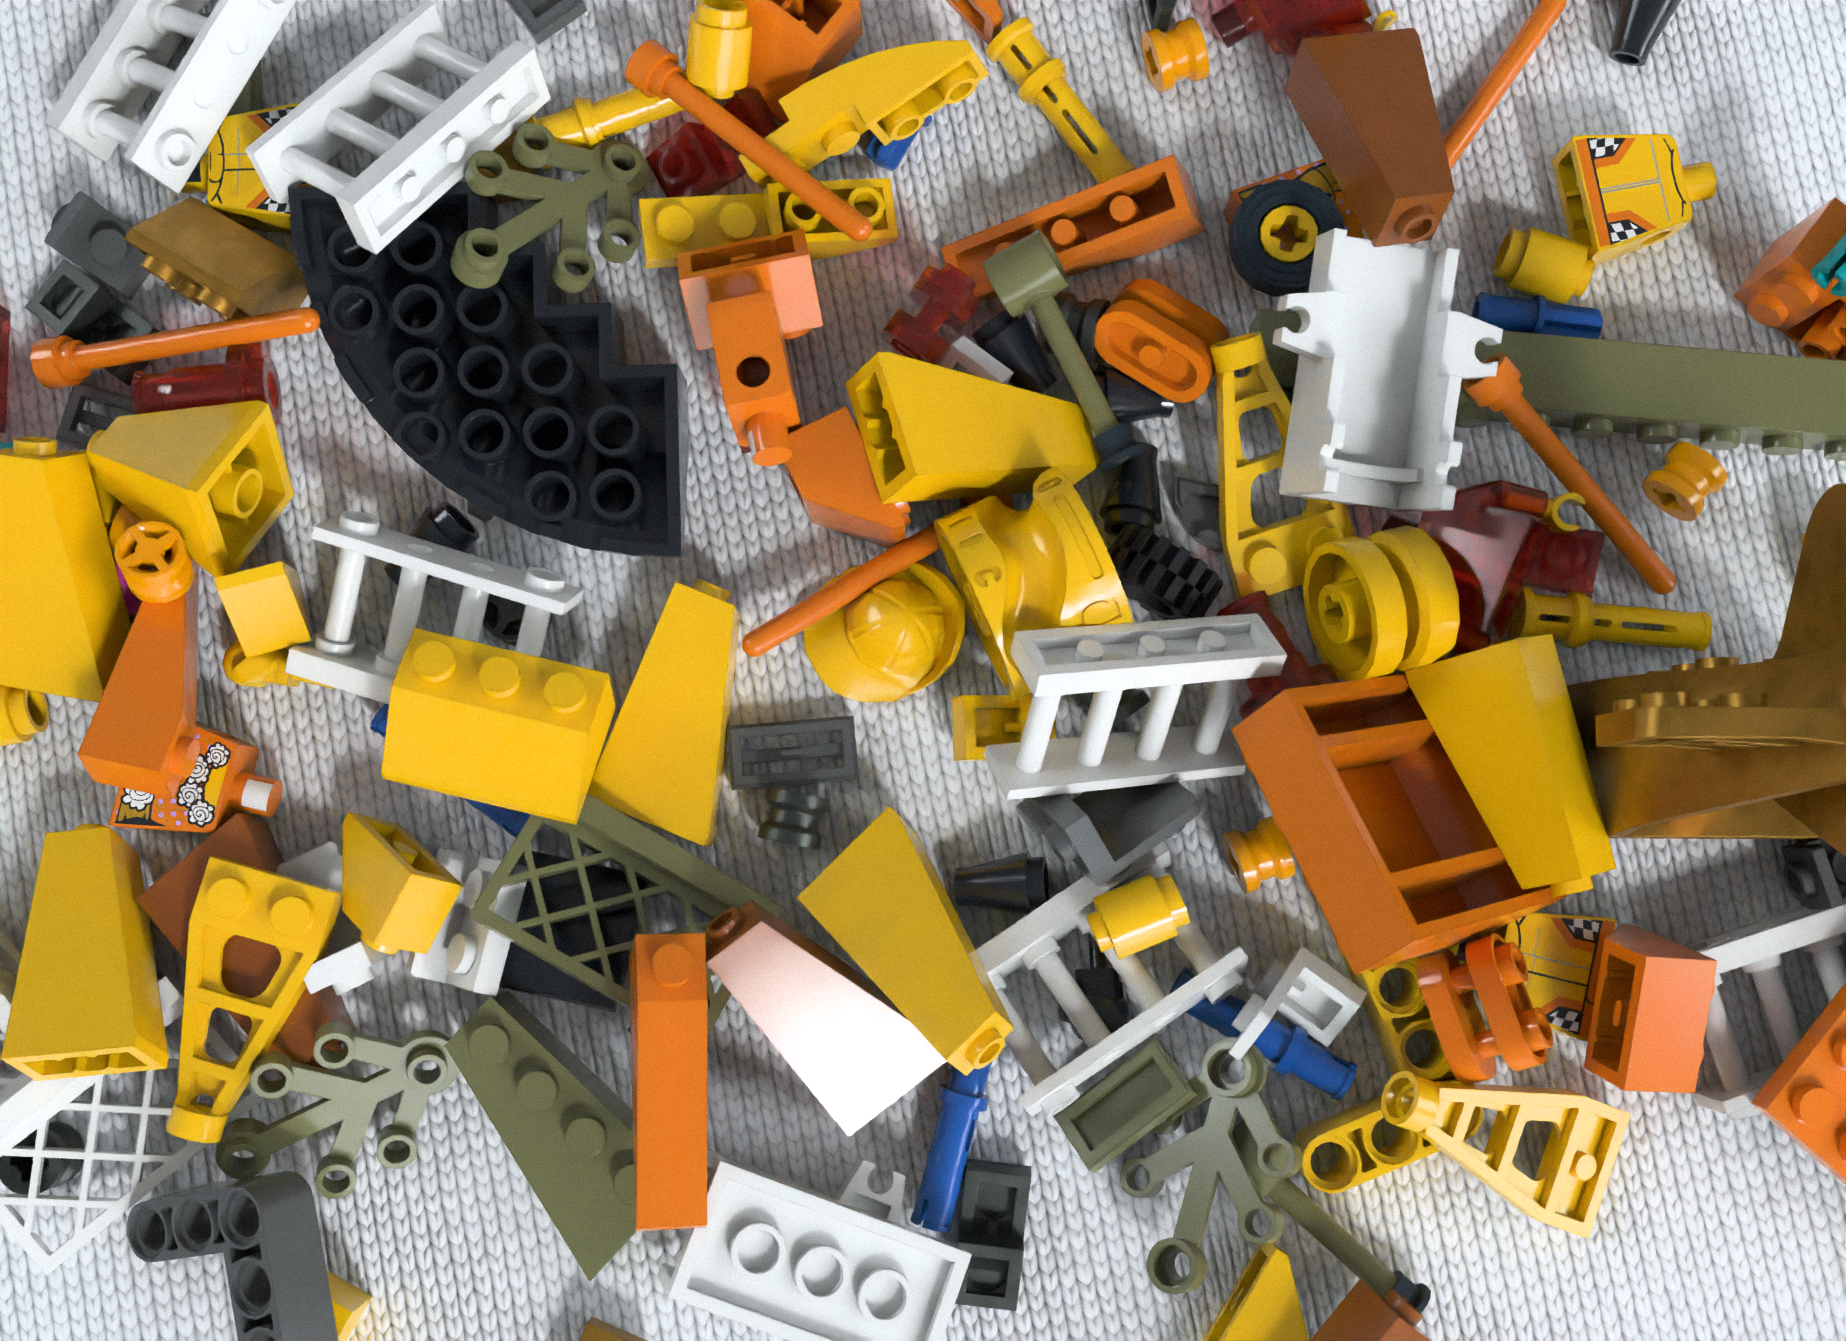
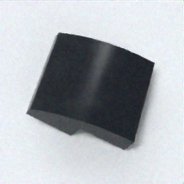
(572, 936)

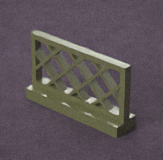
(640, 855)

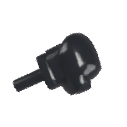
(1102, 989)

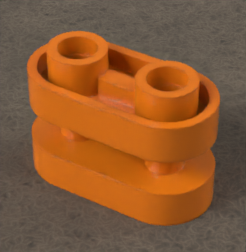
(1160, 340)
(1498, 976)

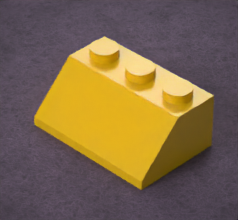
(496, 725)

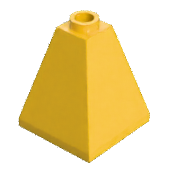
(202, 471)

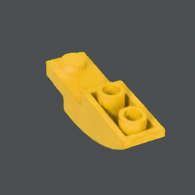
(878, 92)
(703, 222)

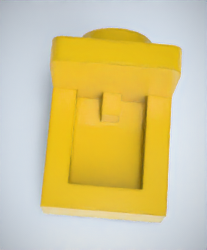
(987, 721)

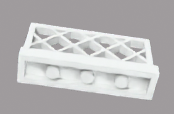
(41, 1100)

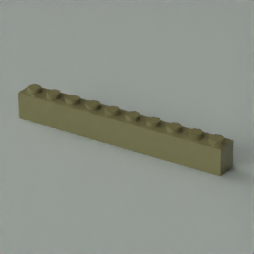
(1649, 390)

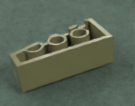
(557, 1124)

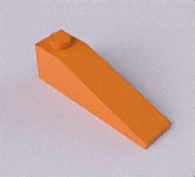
(1095, 226)
(148, 710)
(669, 1080)

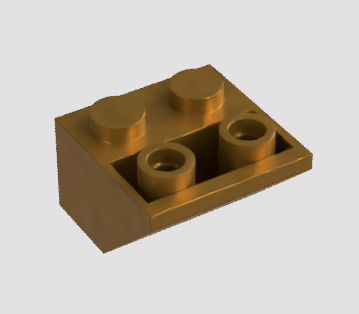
(218, 262)

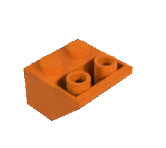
(797, 43)
(747, 268)
(1787, 297)
(838, 482)
(1649, 1012)

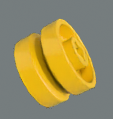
(1381, 603)

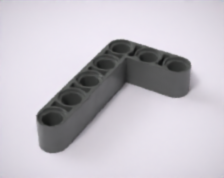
(268, 1247)

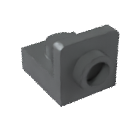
(96, 243)
(1815, 874)

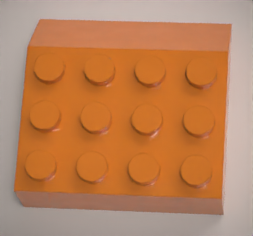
(1380, 821)

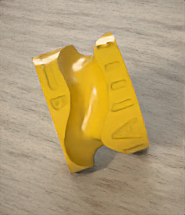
(1030, 569)

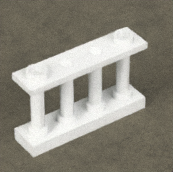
(195, 99)
(426, 159)
(1123, 658)
(341, 664)
(1034, 944)
(1758, 951)

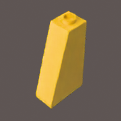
(961, 434)
(57, 575)
(673, 725)
(1520, 758)
(906, 935)
(86, 965)

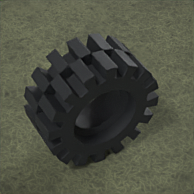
(1162, 574)

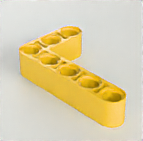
(1353, 1127)

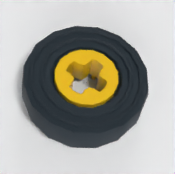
(1264, 212)

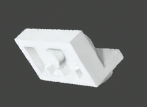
(463, 949)

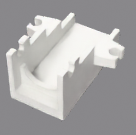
(1378, 376)
(815, 1261)

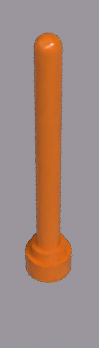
(657, 73)
(1501, 77)
(66, 362)
(1504, 395)
(848, 587)

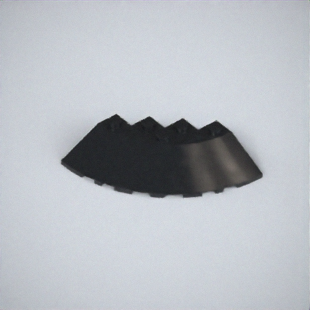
(501, 383)

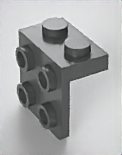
(1109, 826)

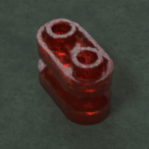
(945, 300)

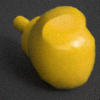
(260, 669)

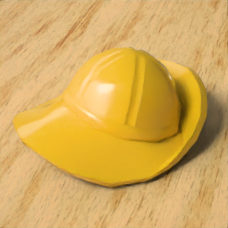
(889, 637)

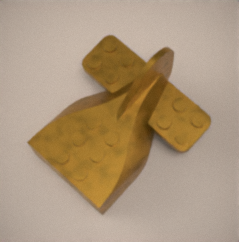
(1729, 743)

